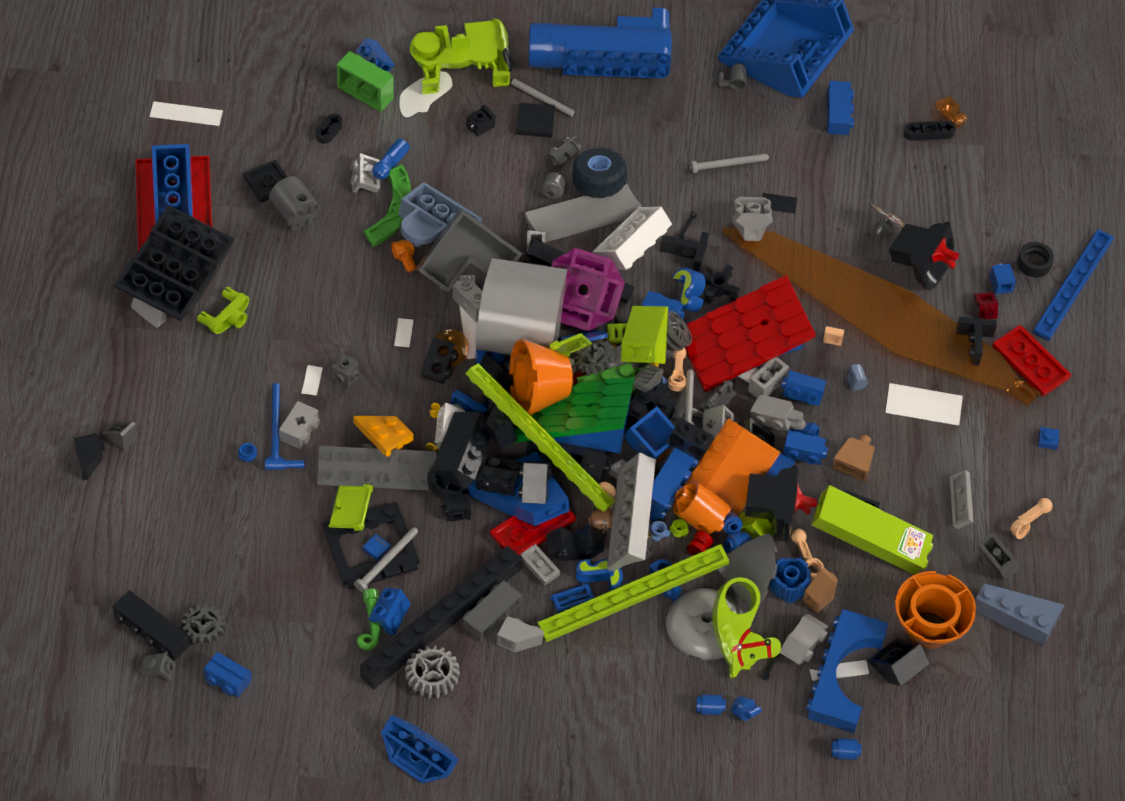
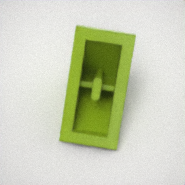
(755, 526)

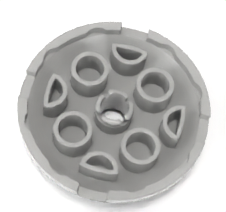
(686, 626)

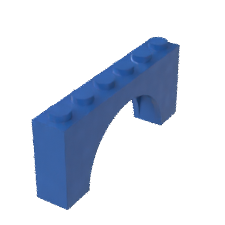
(829, 702)

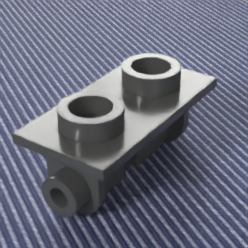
(558, 156)
(719, 396)

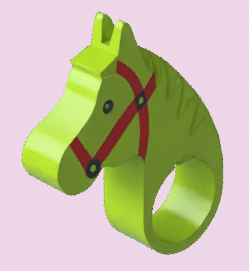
(733, 634)

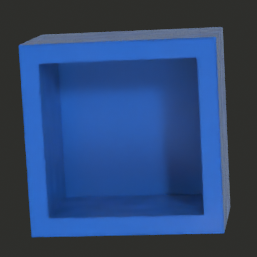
(650, 434)

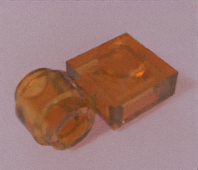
(949, 108)

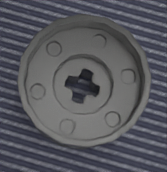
(677, 334)

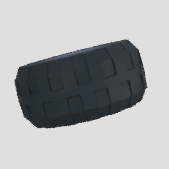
(599, 173)

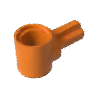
(404, 251)

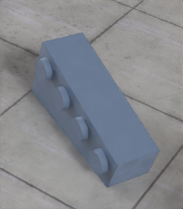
(1019, 612)

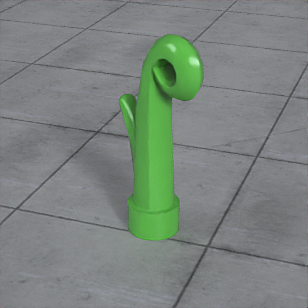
(370, 598)

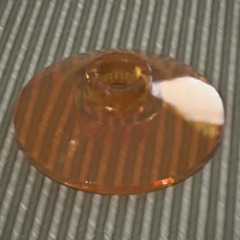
(459, 340)

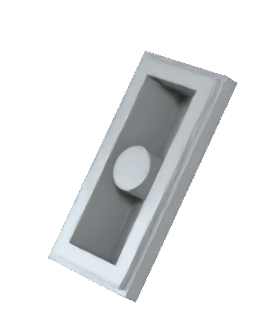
(149, 313)

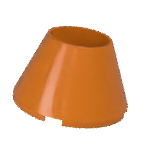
(538, 376)
(937, 595)

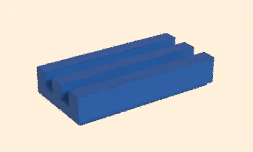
(573, 600)

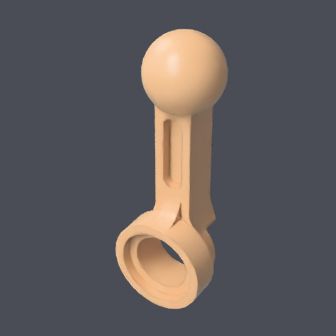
(678, 373)
(1022, 525)
(799, 537)

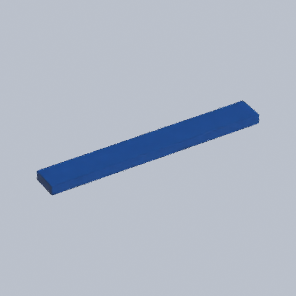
(1073, 285)

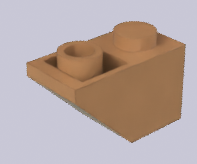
(821, 590)

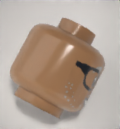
(601, 520)

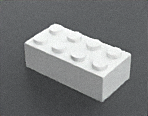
(634, 236)

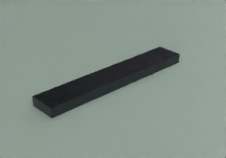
(545, 255)

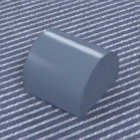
(856, 377)

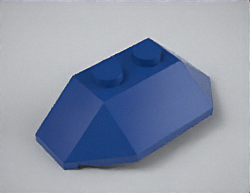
(417, 751)

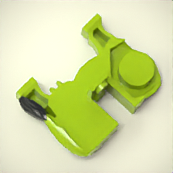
(481, 45)

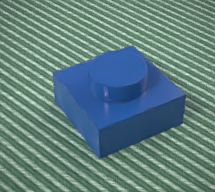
(1048, 438)

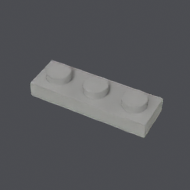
(961, 499)

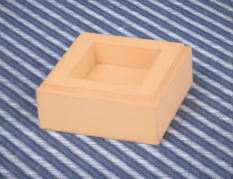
(833, 336)

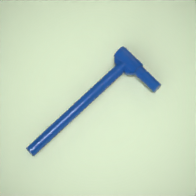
(276, 462)

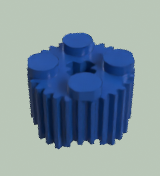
(790, 579)

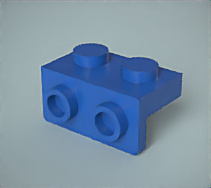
(390, 609)

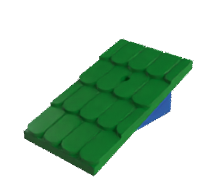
(589, 416)

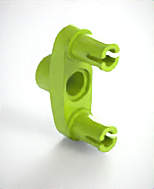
(231, 315)

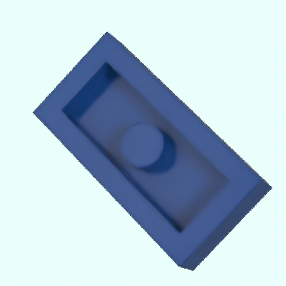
(468, 403)

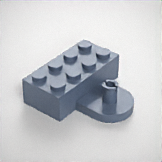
(427, 214)

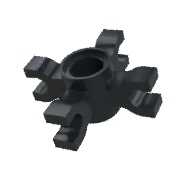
(719, 285)

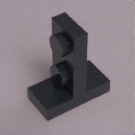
(686, 248)
(976, 329)

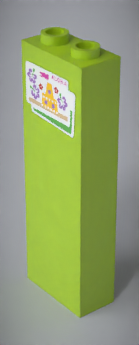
(872, 530)

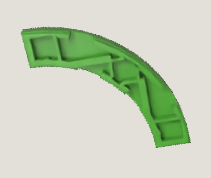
(392, 221)

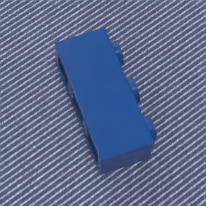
(839, 108)

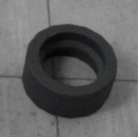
(1034, 270)

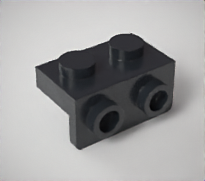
(595, 465)

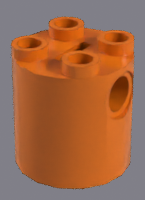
(700, 507)

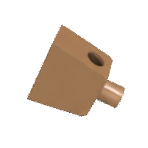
(855, 458)

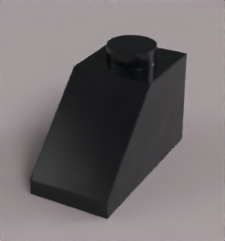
(89, 453)

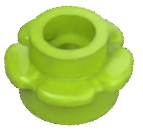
(679, 523)

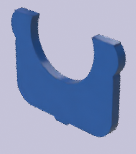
(590, 335)

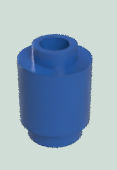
(732, 523)
(710, 704)
(846, 749)

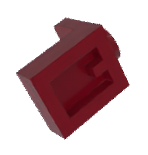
(987, 305)

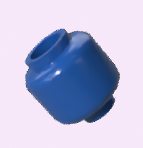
(735, 540)

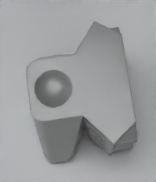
(752, 217)

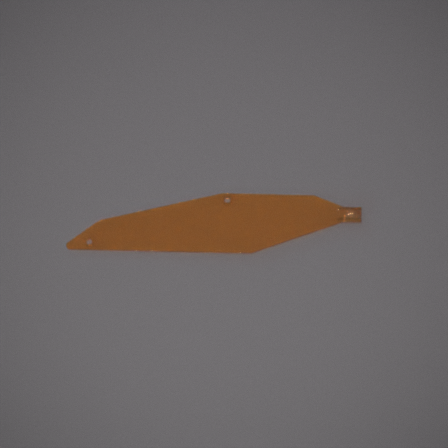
(885, 312)

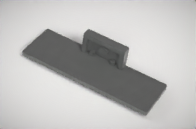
(370, 466)

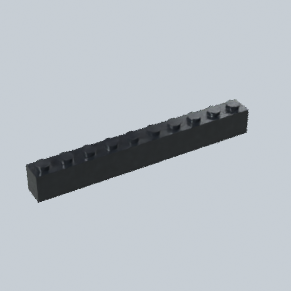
(439, 617)

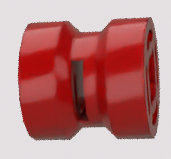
(700, 543)

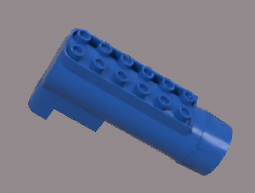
(630, 49)

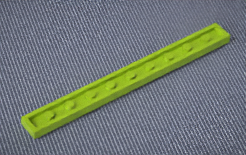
(540, 437)
(633, 593)

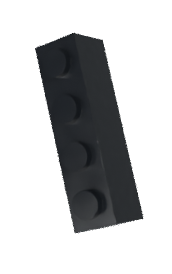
(150, 625)

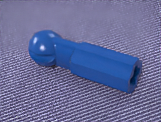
(390, 159)

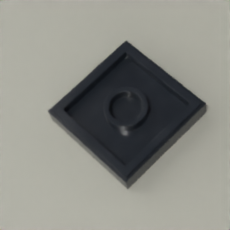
(535, 120)
(264, 179)

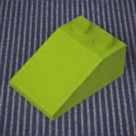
(645, 335)

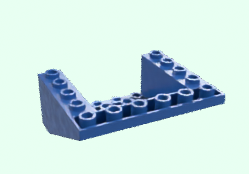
(789, 42)

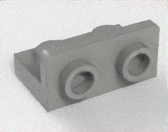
(362, 174)

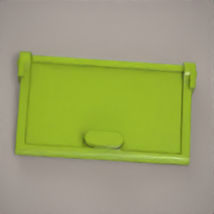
(571, 344)
(351, 507)

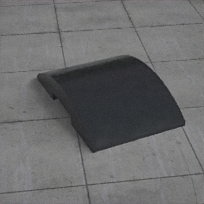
(175, 263)

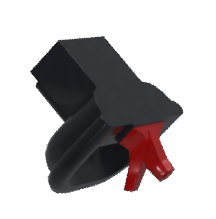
(926, 251)
(777, 499)

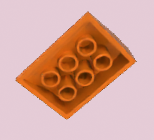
(730, 461)

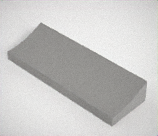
(582, 214)
(631, 512)

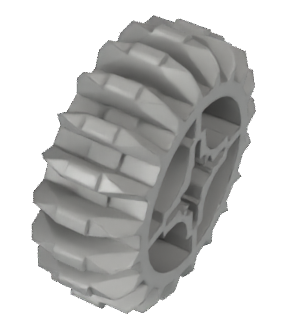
(432, 680)

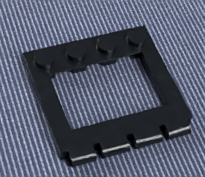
(374, 517)

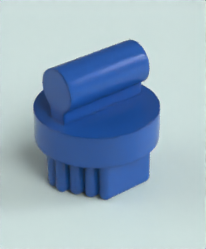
(745, 708)

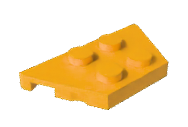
(384, 432)

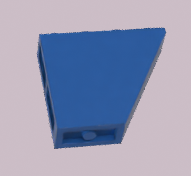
(528, 512)

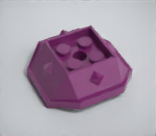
(604, 287)

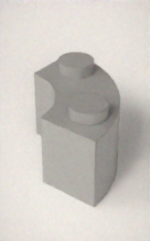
(804, 639)

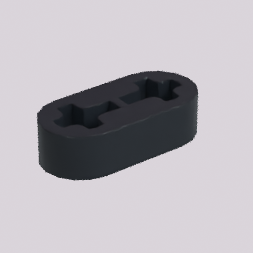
(331, 130)

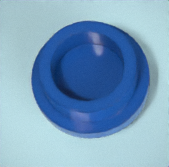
(247, 452)

